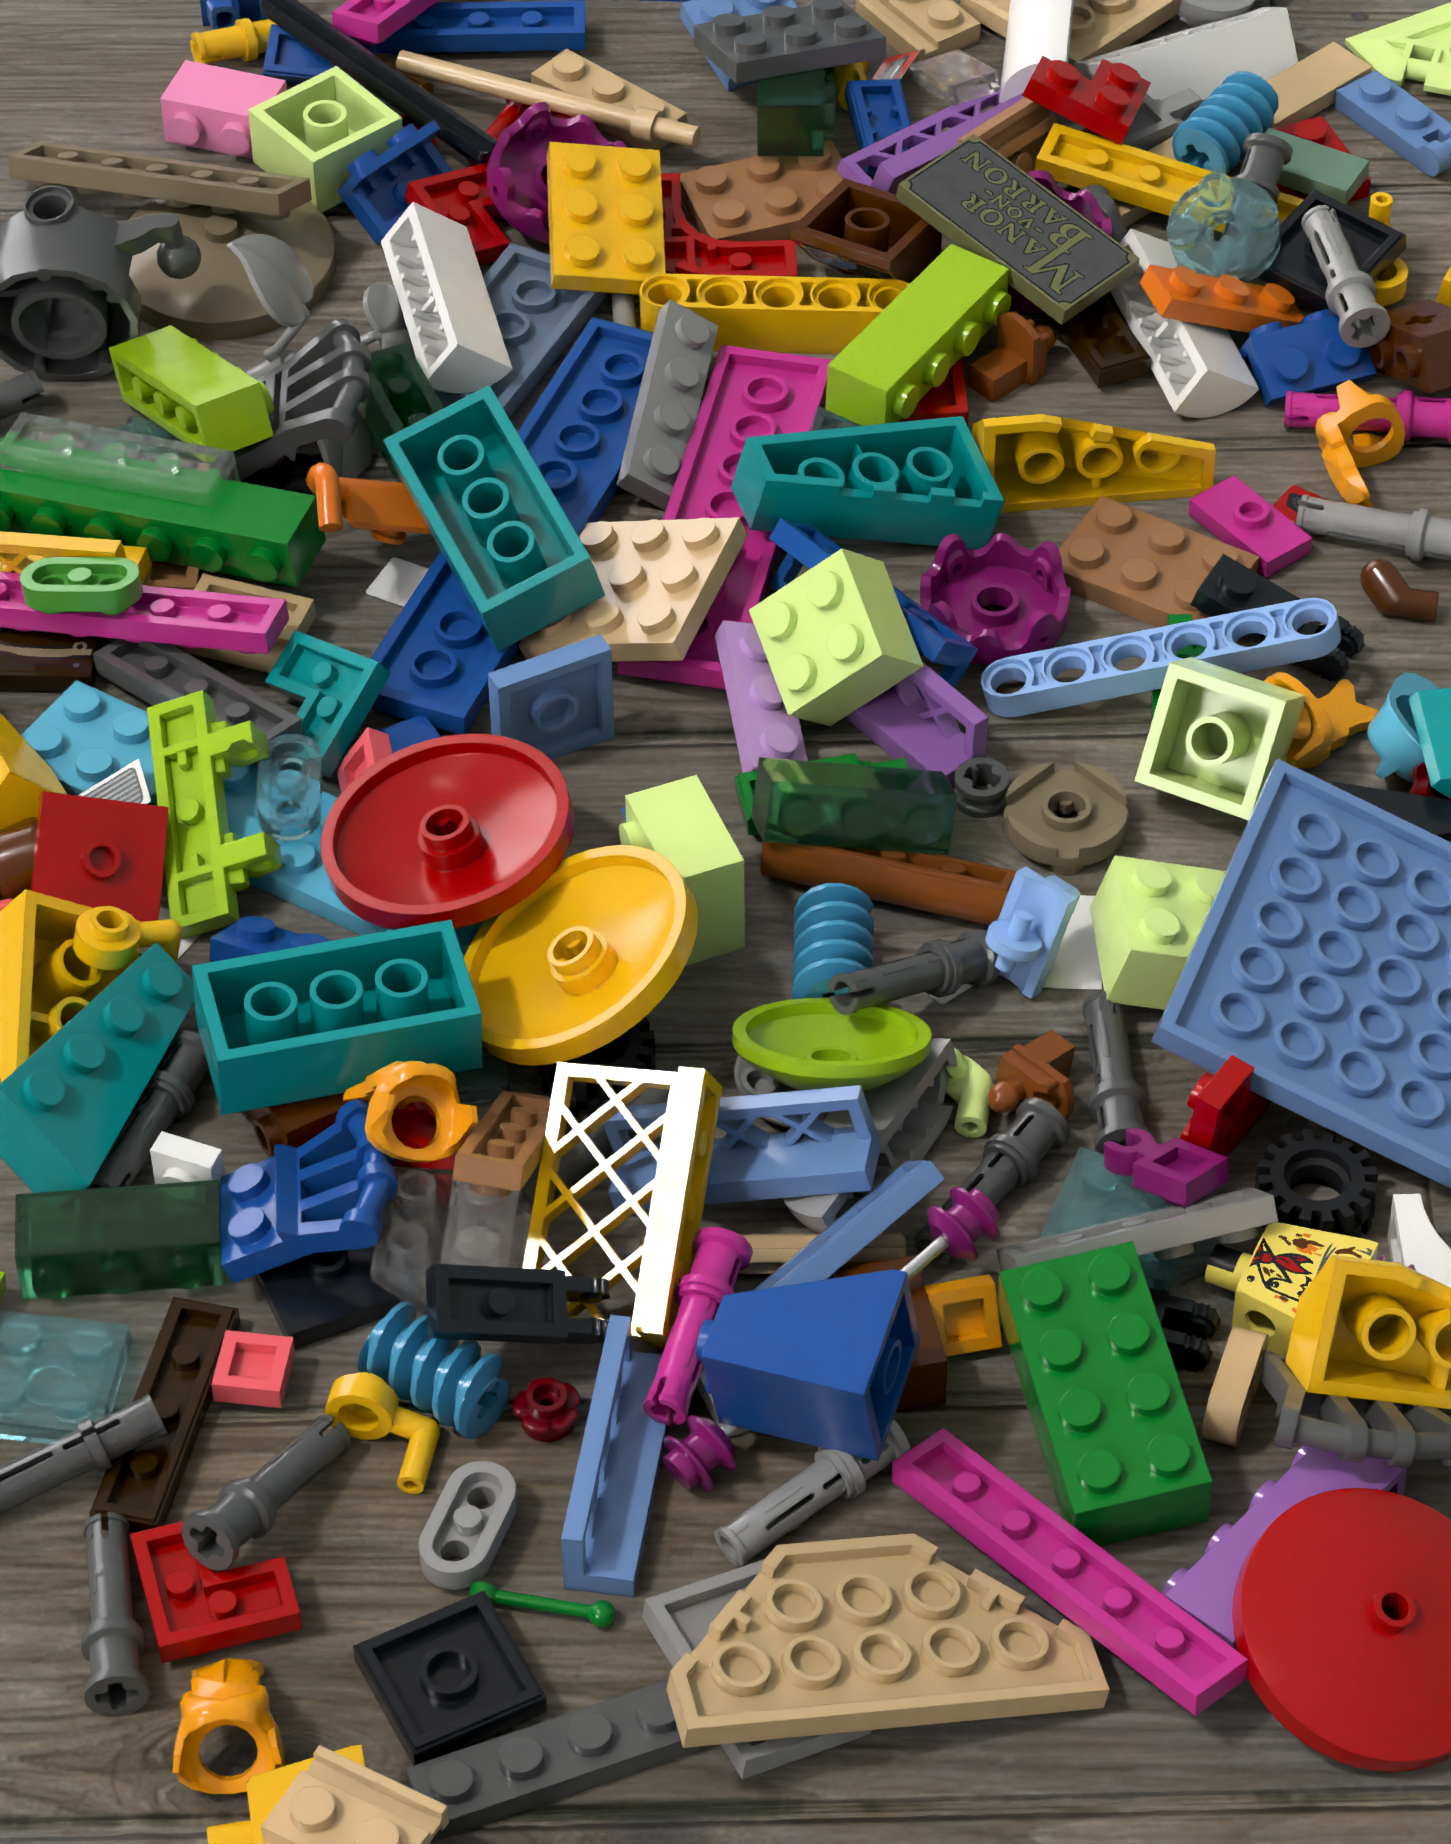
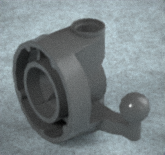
(70, 283)

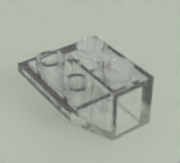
(442, 1224)

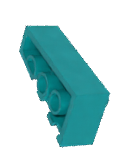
(872, 482)
(84, 1081)

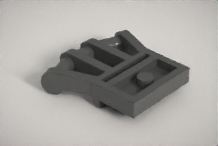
(312, 396)
(1354, 1425)

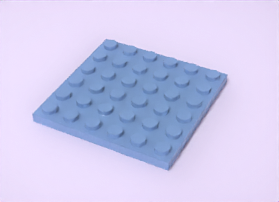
(1330, 970)

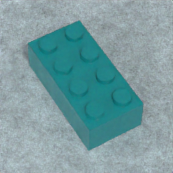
(494, 518)
(334, 1013)

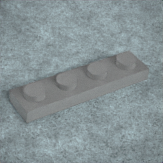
(667, 403)
(1165, 1231)

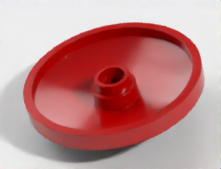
(447, 831)
(1353, 1627)

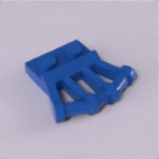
(301, 1194)

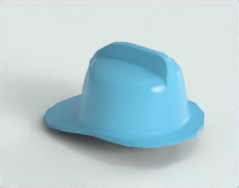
(1394, 730)

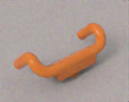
(365, 504)

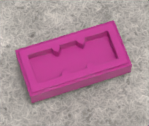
(1251, 524)

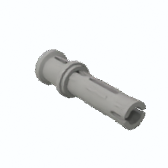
(1349, 290)
(1415, 533)
(785, 1508)

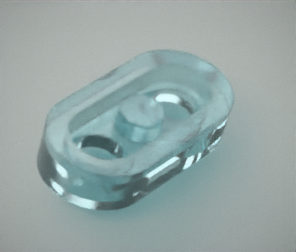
(290, 788)

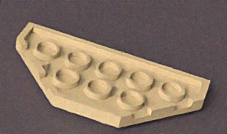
(875, 1642)

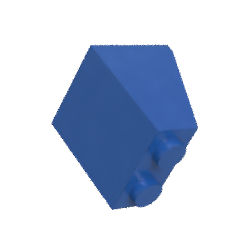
(814, 1359)

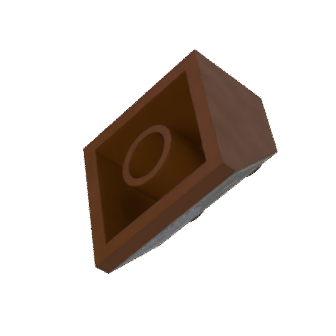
(867, 234)

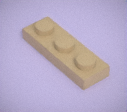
(584, 78)

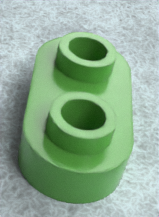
(81, 584)

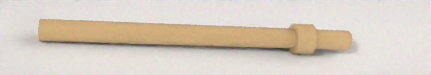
(642, 123)

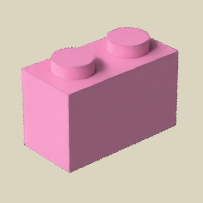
(210, 107)

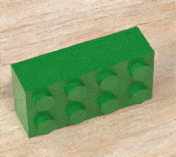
(1104, 1395)

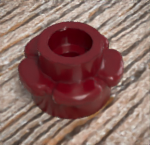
(552, 1421)

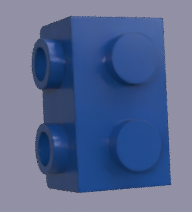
(380, 181)
(1304, 357)

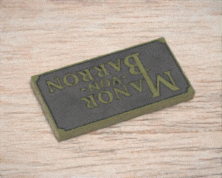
(1015, 221)

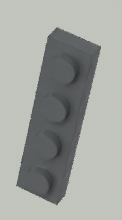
(165, 673)
(551, 1759)

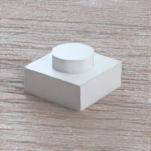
(185, 1160)

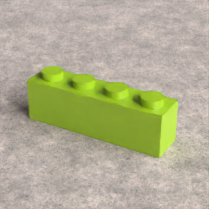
(917, 338)
(192, 390)

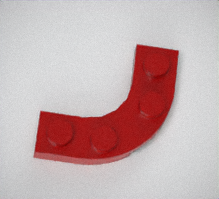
(698, 253)

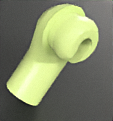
(969, 1087)

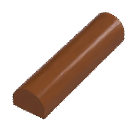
(898, 878)

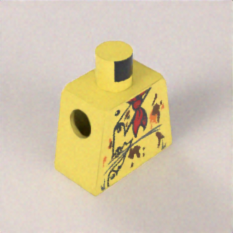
(1277, 1275)

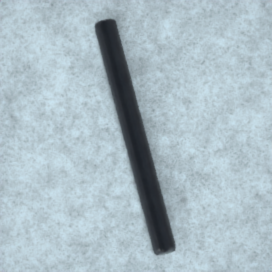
(380, 78)

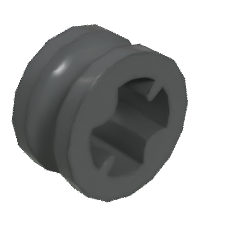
(981, 772)

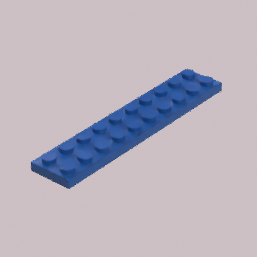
(578, 443)

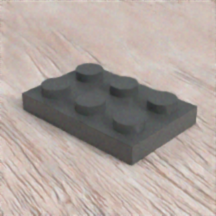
(788, 40)

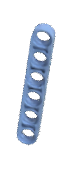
(1158, 648)

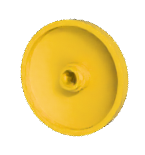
(582, 955)

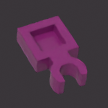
(1171, 1170)

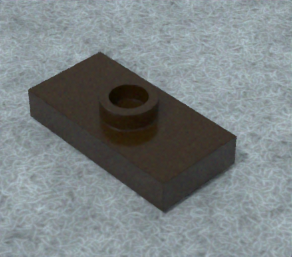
(1104, 344)

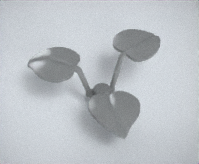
(283, 290)

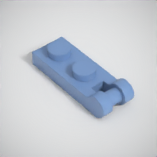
(1398, 121)

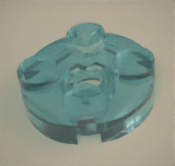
(1219, 202)

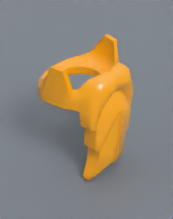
(1344, 458)
(1323, 721)
(407, 1083)
(220, 1696)

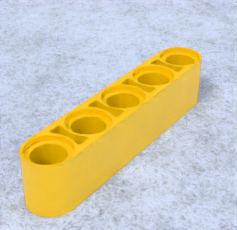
(774, 311)

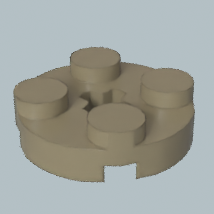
(1064, 842)

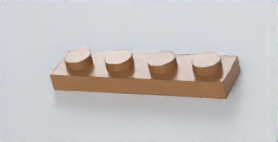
(504, 1145)

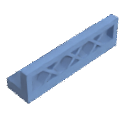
(763, 1165)
(614, 1472)

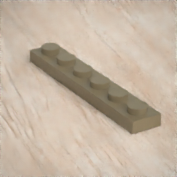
(148, 177)

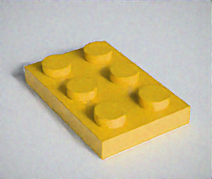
(604, 217)

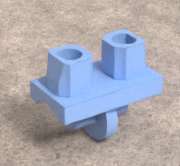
(1031, 928)

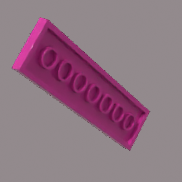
(745, 397)

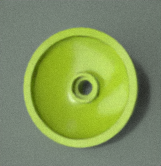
(816, 1047)

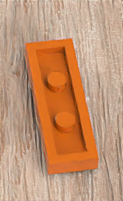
(1218, 300)

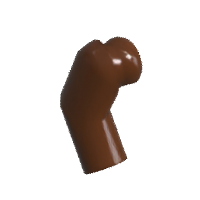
(1392, 594)

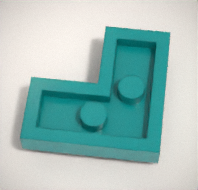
(334, 691)

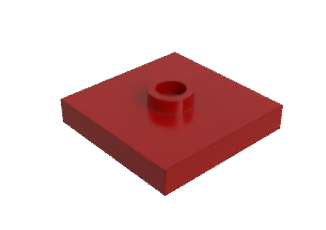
(100, 852)

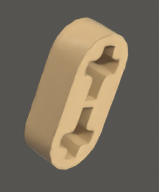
(1234, 1386)

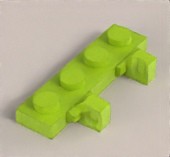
(201, 856)

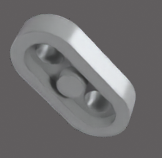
(465, 1531)

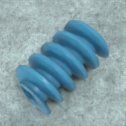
(1218, 128)
(830, 938)
(436, 1372)

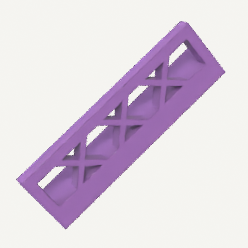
(925, 140)
(926, 728)

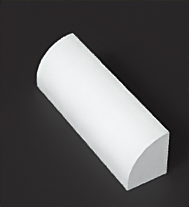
(1034, 31)
(1208, 53)
(445, 302)
(1191, 361)

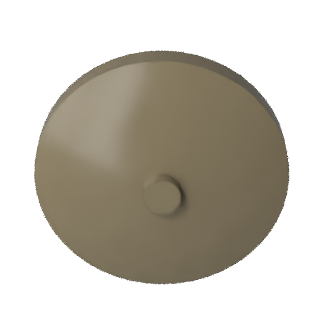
(219, 296)

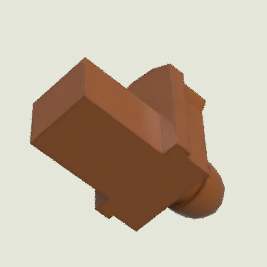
(1017, 359)
(1037, 1072)

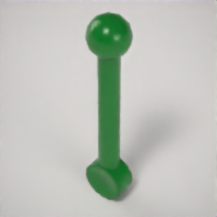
(599, 1613)

